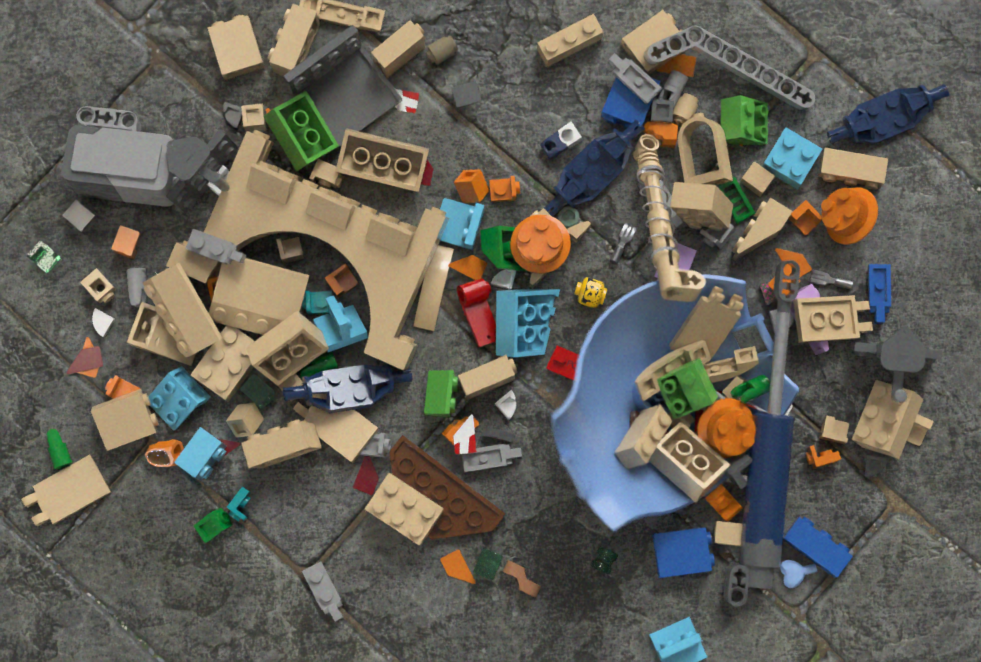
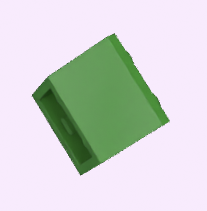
(744, 120)
(687, 389)
(439, 393)

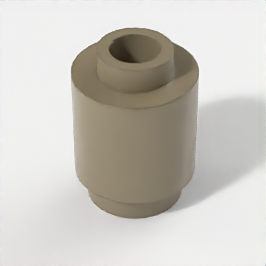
(441, 50)

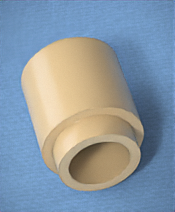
(684, 108)

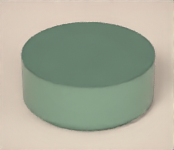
(568, 216)

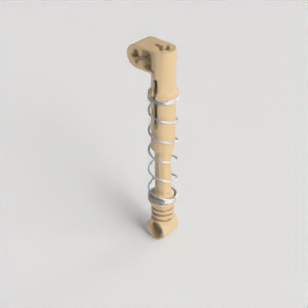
(673, 283)

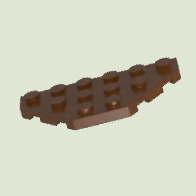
(464, 508)

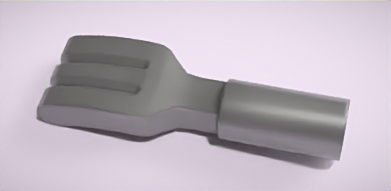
(625, 237)
(824, 278)

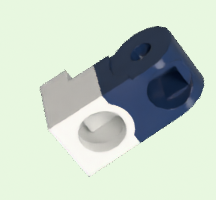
(561, 141)

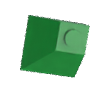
(497, 247)

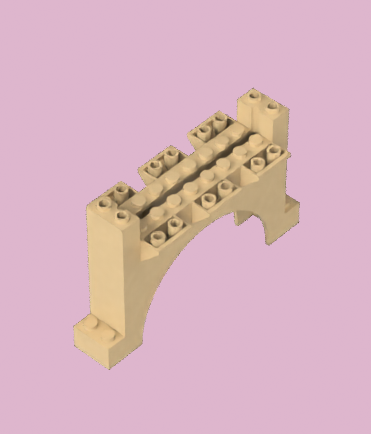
(384, 253)

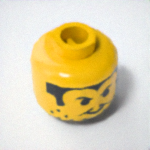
(591, 292)

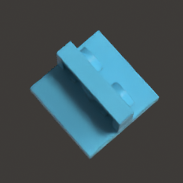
(340, 325)
(678, 643)

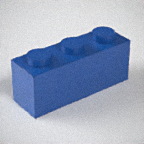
(817, 546)

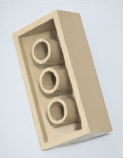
(382, 160)
(182, 310)

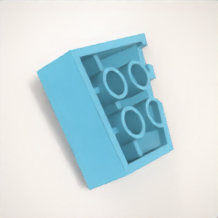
(523, 321)

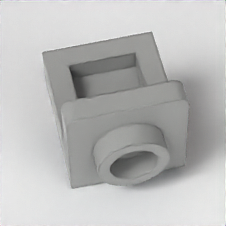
(717, 238)
(377, 446)

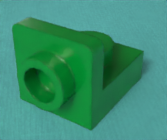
(213, 525)

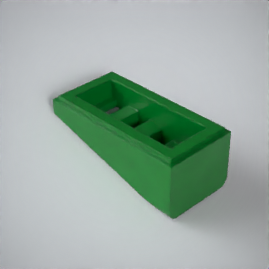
(745, 203)

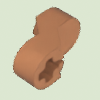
(524, 584)

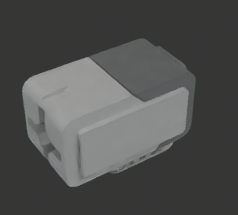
(117, 159)

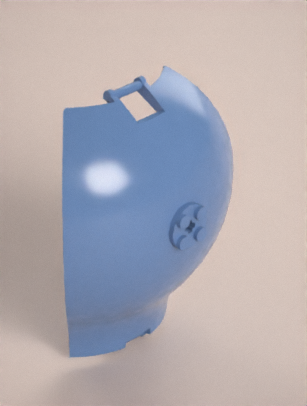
(605, 393)

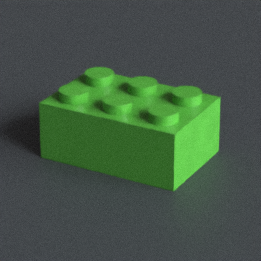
(301, 130)

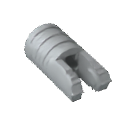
(674, 86)
(136, 290)

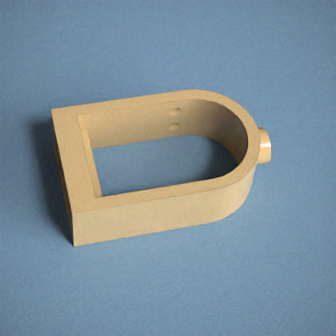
(711, 178)

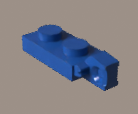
(879, 291)

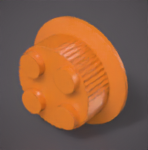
(849, 214)
(540, 244)
(727, 427)

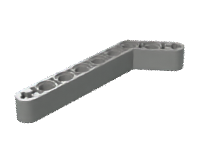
(736, 67)

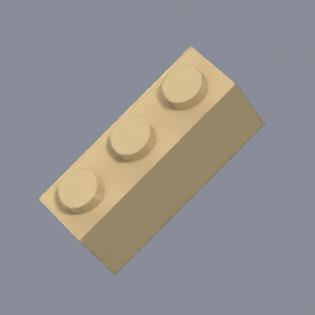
(570, 40)
(852, 168)
(643, 437)

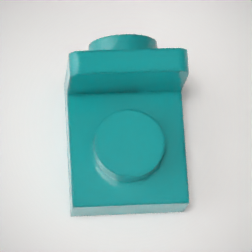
(316, 302)
(240, 500)

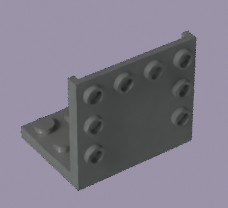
(344, 85)

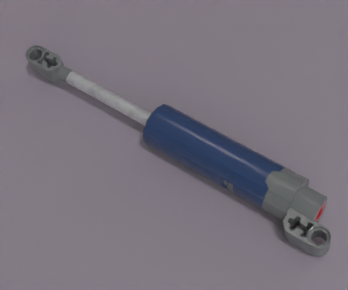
(769, 466)

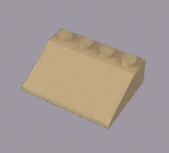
(256, 295)

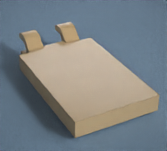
(829, 318)
(709, 321)
(343, 431)
(67, 491)

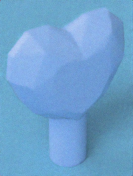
(795, 572)

